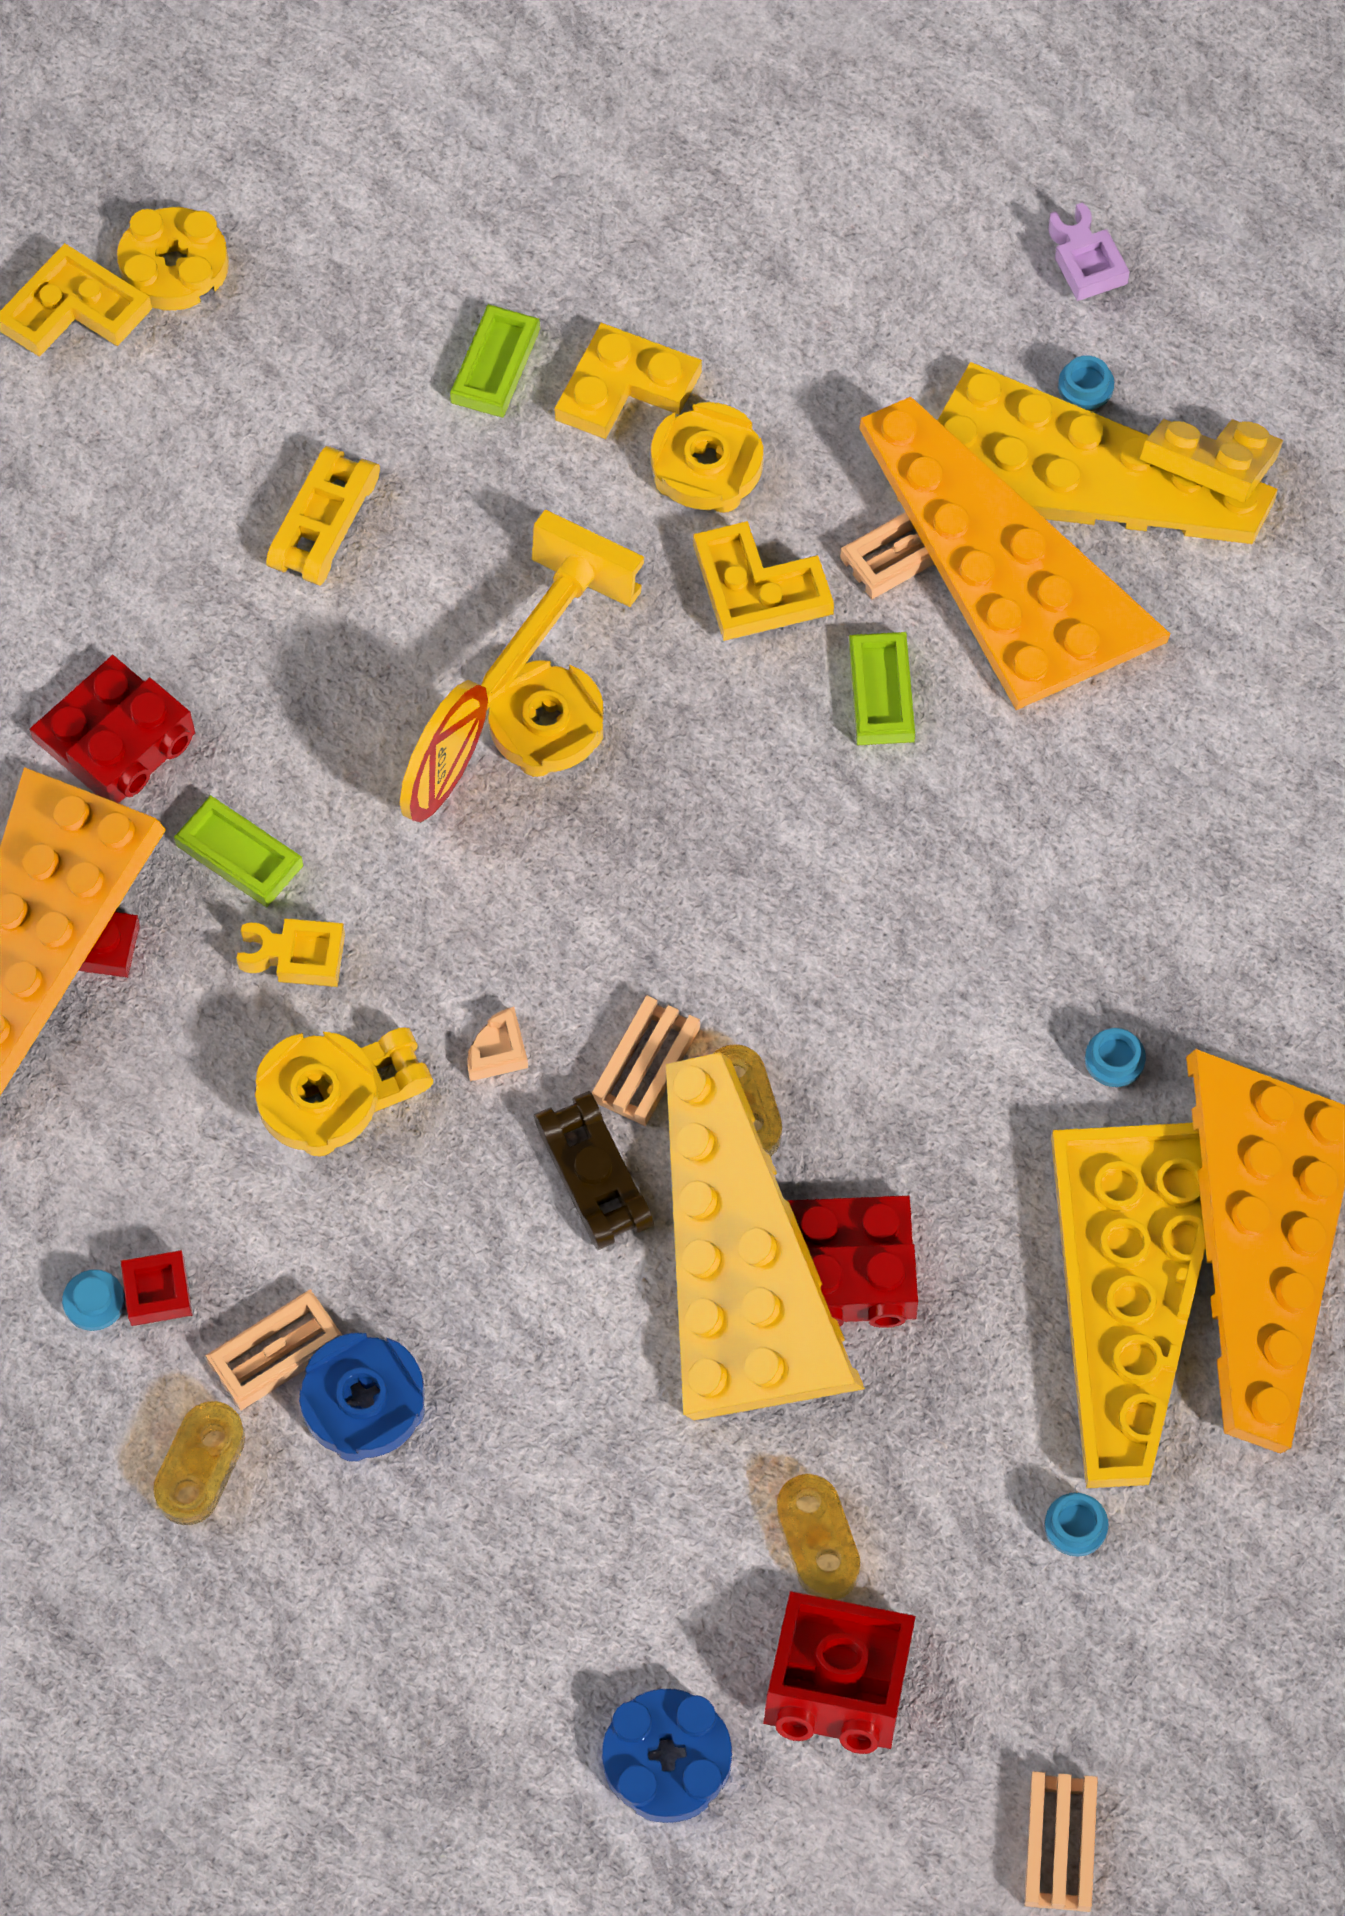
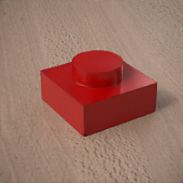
(114, 947)
(156, 1288)

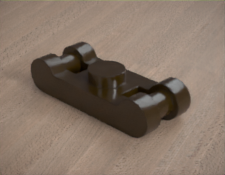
(593, 1171)

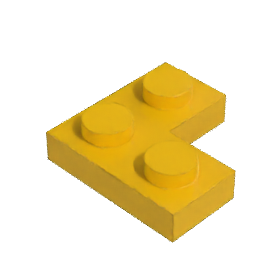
(71, 290)
(621, 367)
(1226, 465)
(754, 597)

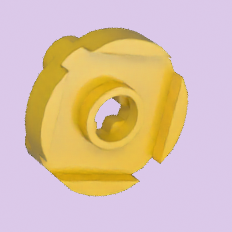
(168, 230)
(711, 485)
(551, 747)
(316, 1125)

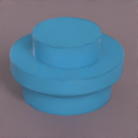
(1086, 382)
(1115, 1057)
(93, 1300)
(1076, 1524)

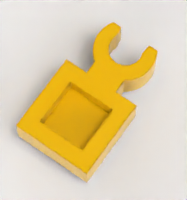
(303, 953)

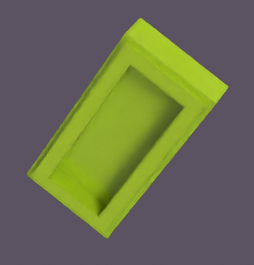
(495, 361)
(881, 688)
(238, 851)

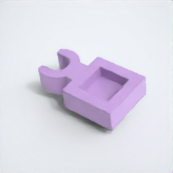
(1087, 259)

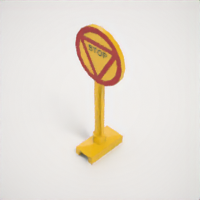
(454, 729)

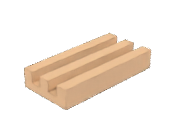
(865, 572)
(666, 1019)
(259, 1332)
(1064, 1787)

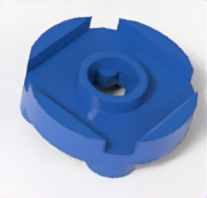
(353, 1430)
(641, 1782)

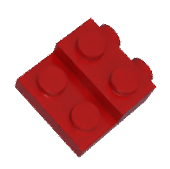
(115, 730)
(862, 1256)
(839, 1672)

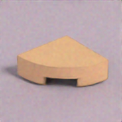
(497, 1047)

